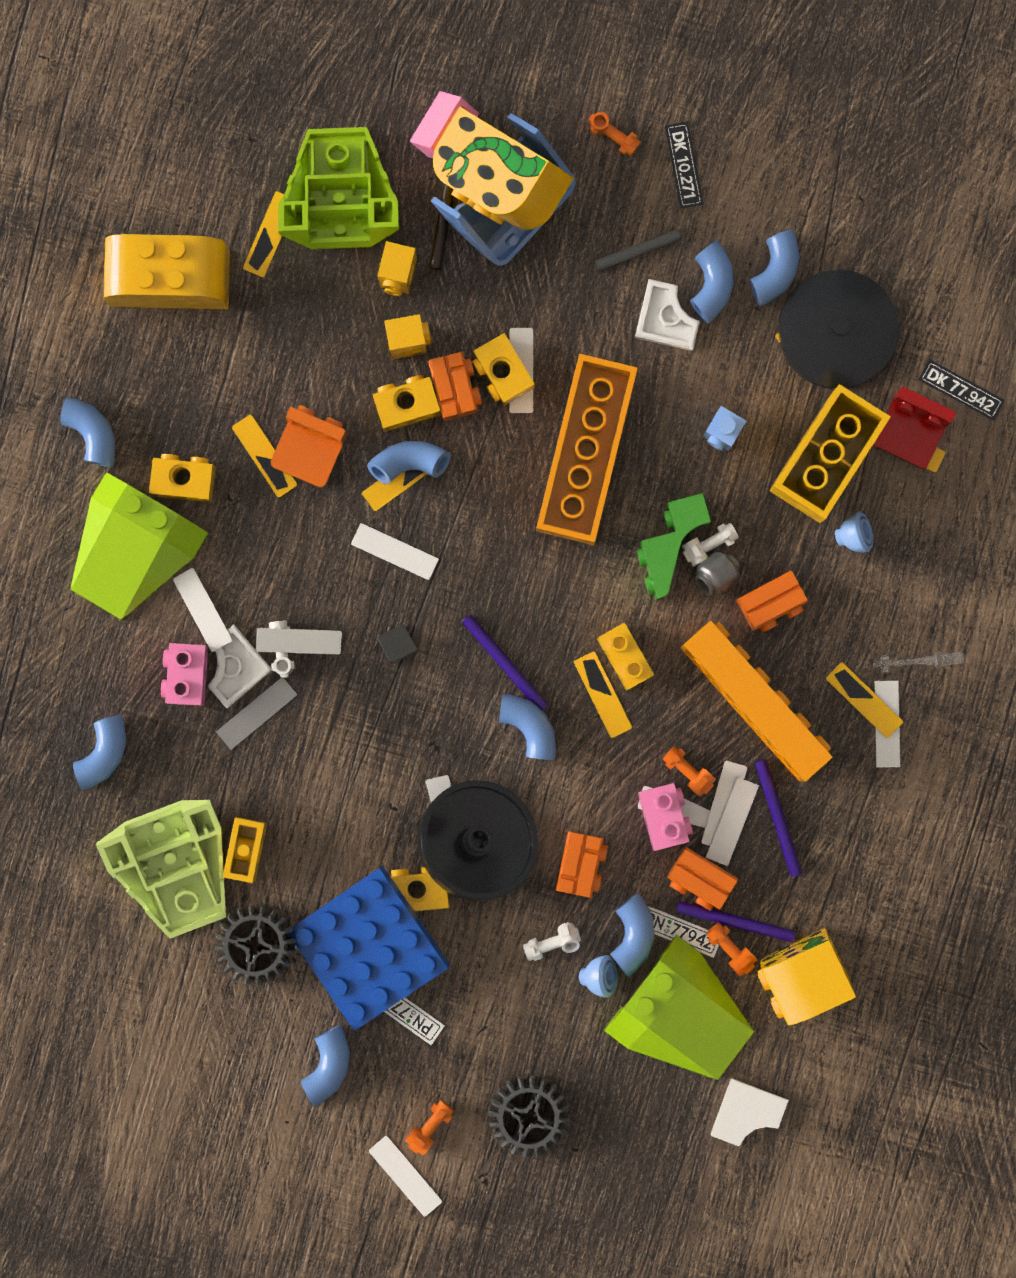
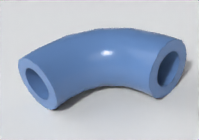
(781, 268)
(717, 283)
(93, 428)
(406, 457)
(533, 725)
(105, 756)
(638, 934)
(331, 1067)

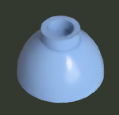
(855, 533)
(600, 976)

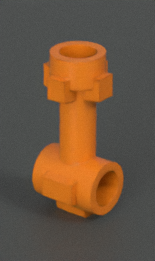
(600, 125)
(700, 782)
(742, 960)
(419, 1139)

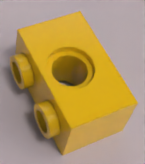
(397, 268)
(407, 336)
(502, 352)
(395, 417)
(199, 486)
(625, 656)
(245, 850)
(434, 897)

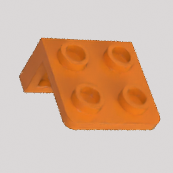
(309, 446)

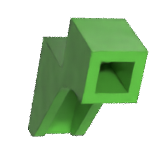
(661, 552)

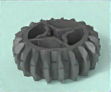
(250, 971)
(515, 1110)

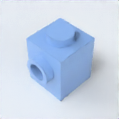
(724, 429)

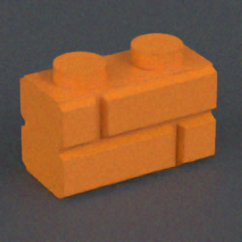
(454, 387)
(772, 601)
(580, 864)
(701, 878)

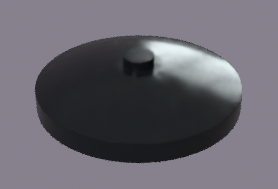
(838, 329)
(478, 840)

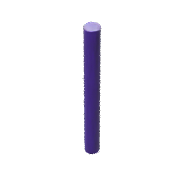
(504, 662)
(778, 818)
(735, 921)

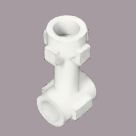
(696, 551)
(282, 664)
(567, 938)

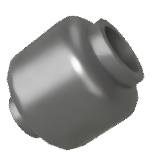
(717, 574)

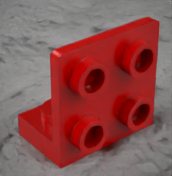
(914, 427)

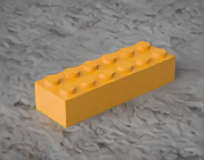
(586, 449)
(756, 701)

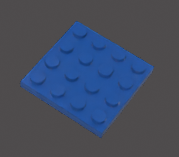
(368, 948)

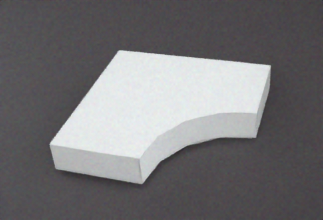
(664, 319)
(238, 669)
(745, 1110)

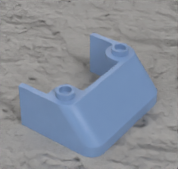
(491, 239)

